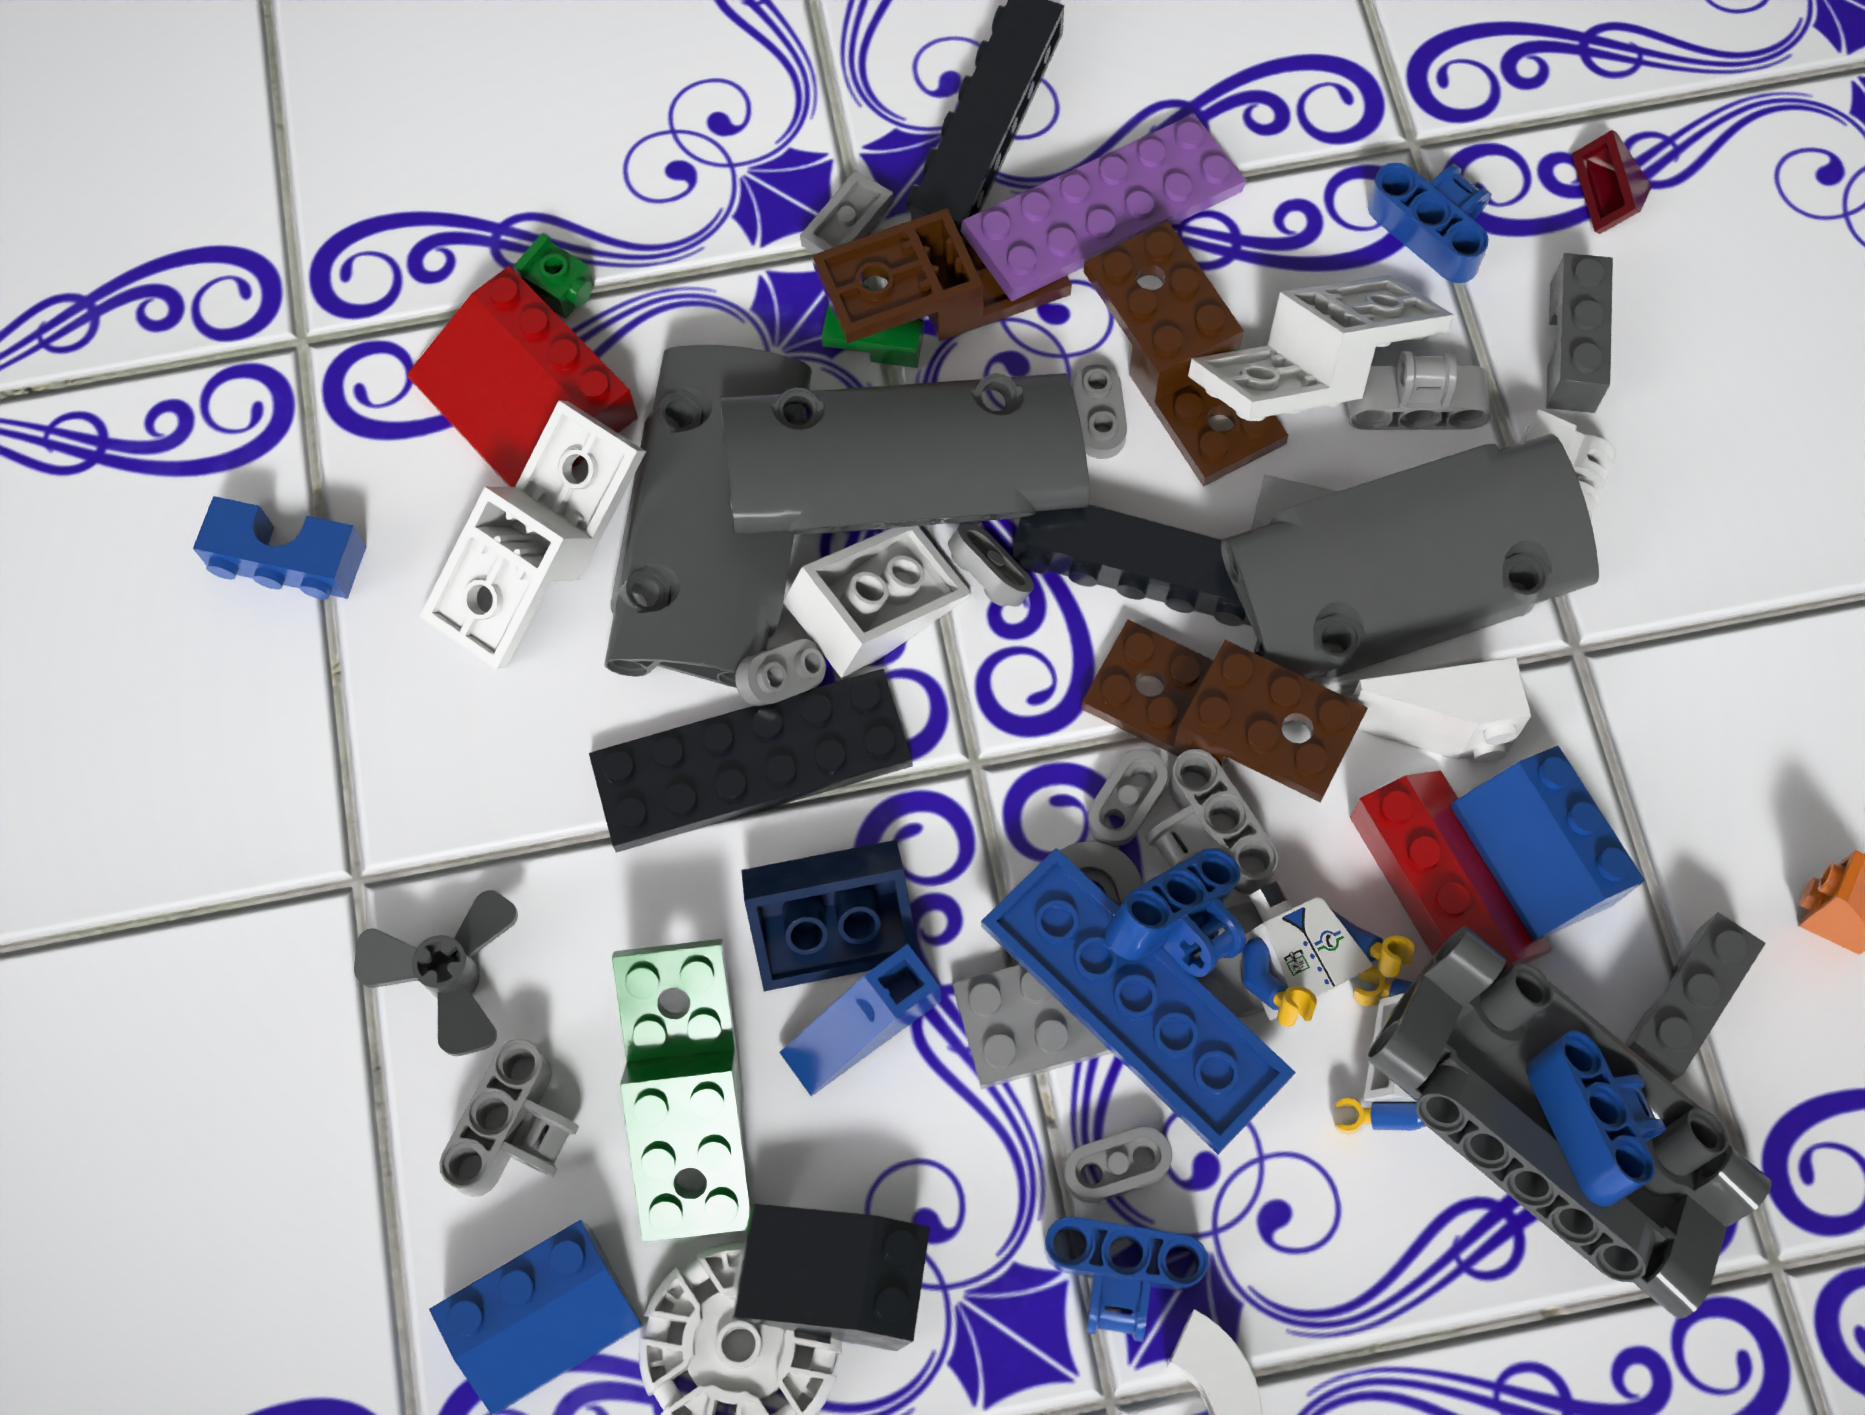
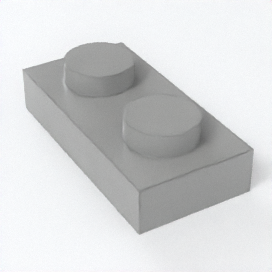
(847, 214)

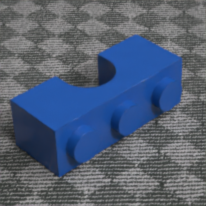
(317, 561)

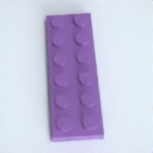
(1101, 205)

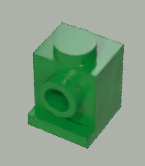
(555, 276)

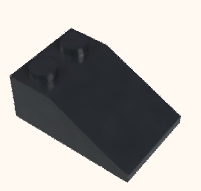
(833, 1274)

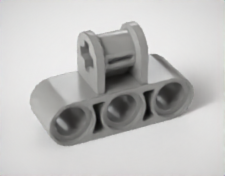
(1423, 395)
(1191, 827)
(529, 1134)

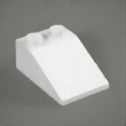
(873, 596)
(1449, 710)

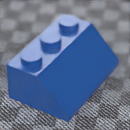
(1547, 843)
(535, 1317)

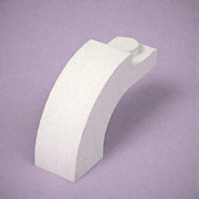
(1215, 1368)

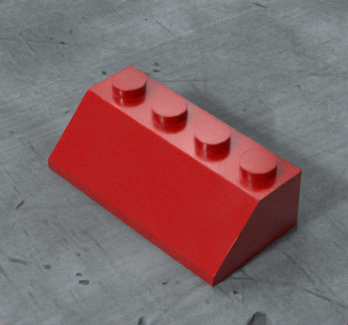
(1438, 867)

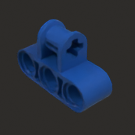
(1447, 204)
(1182, 914)
(1595, 1117)
(1121, 1287)

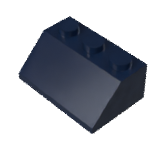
(828, 914)

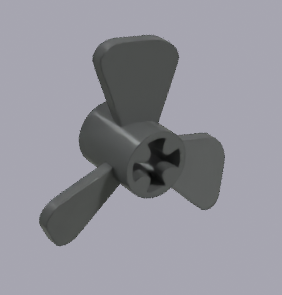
(389, 961)

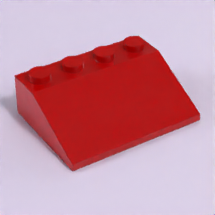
(506, 368)

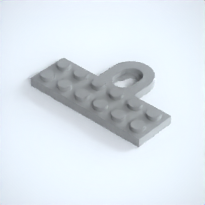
(1025, 1031)

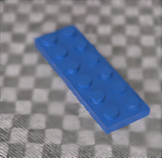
(1141, 1009)

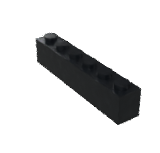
(989, 110)
(1132, 557)

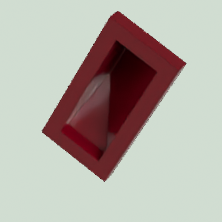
(1610, 181)

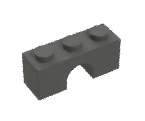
(1583, 316)
(1695, 996)

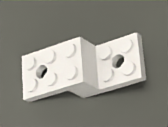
(1319, 347)
(532, 534)

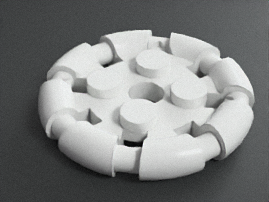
(704, 1354)

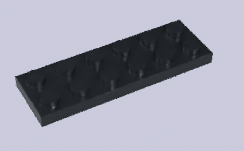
(749, 760)

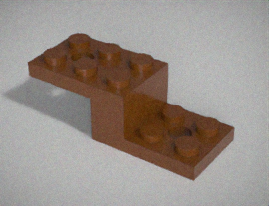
(927, 274)
(1165, 332)
(1225, 708)

